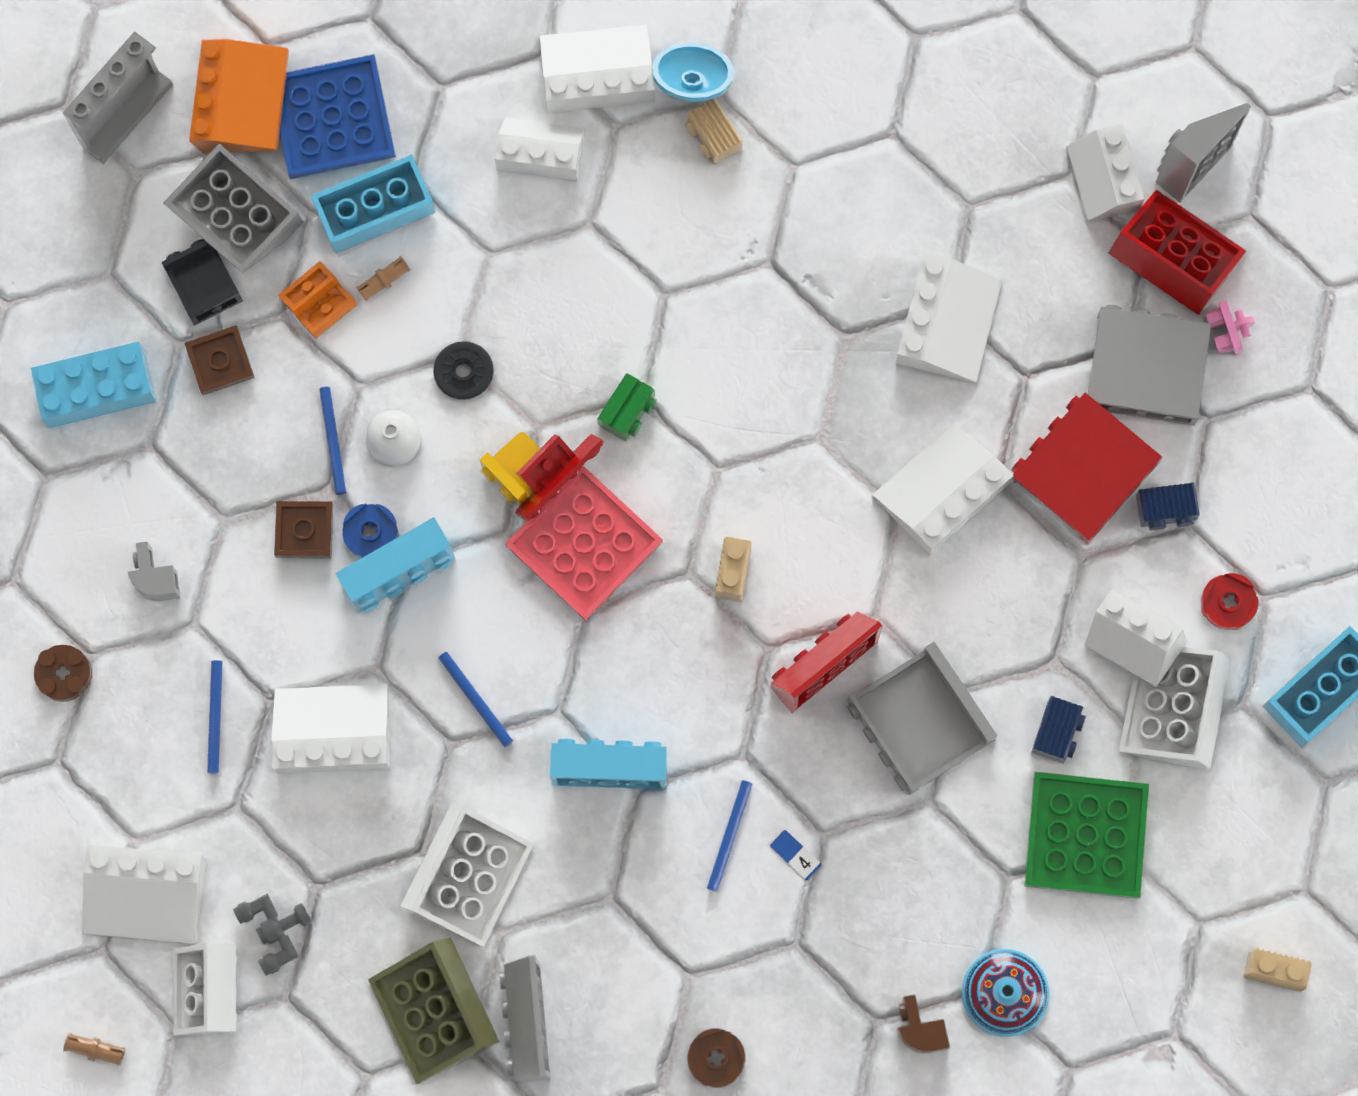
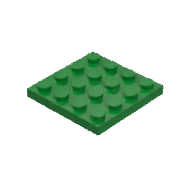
(1086, 835)

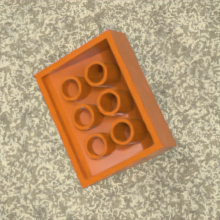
(238, 96)

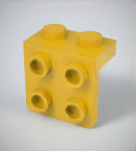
(505, 465)

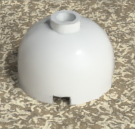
(393, 438)

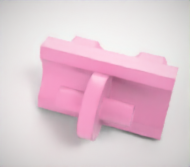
(1223, 317)

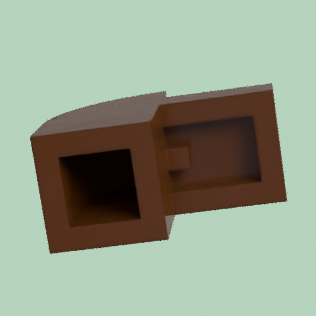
(919, 1036)

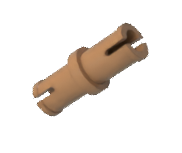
(383, 278)
(94, 1049)

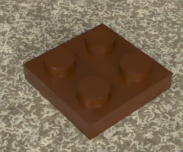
(219, 360)
(303, 529)

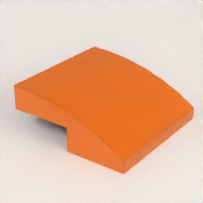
(317, 299)

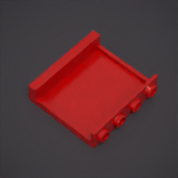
(1086, 466)

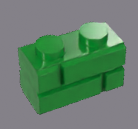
(626, 407)

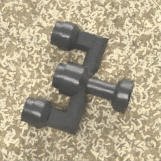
(273, 930)

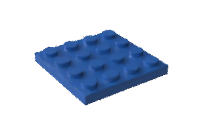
(334, 117)

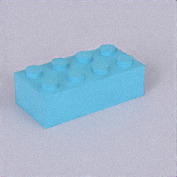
(373, 204)
(93, 384)
(396, 566)
(1318, 690)
(608, 765)

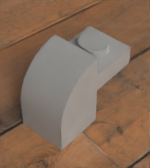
(152, 582)

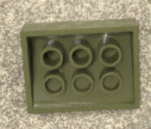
(433, 1010)

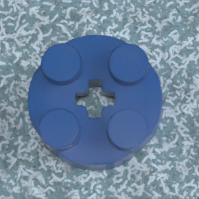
(368, 515)

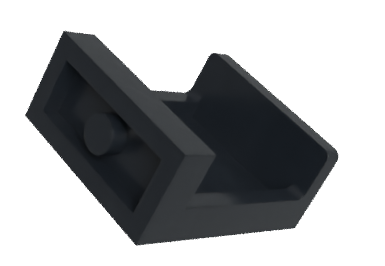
(201, 281)

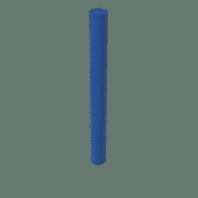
(332, 440)
(475, 699)
(214, 717)
(729, 836)

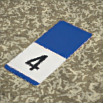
(795, 855)

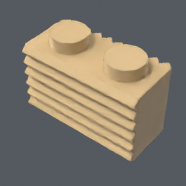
(713, 131)
(733, 569)
(1277, 969)

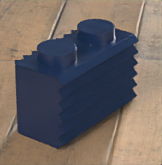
(1167, 506)
(1058, 729)

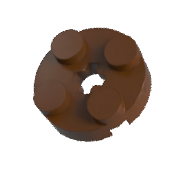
(50, 684)
(730, 1066)

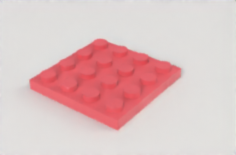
(584, 543)

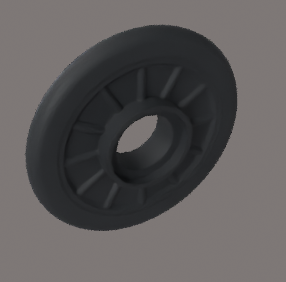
(463, 353)

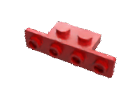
(551, 470)

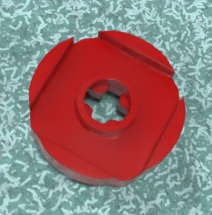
(1244, 595)

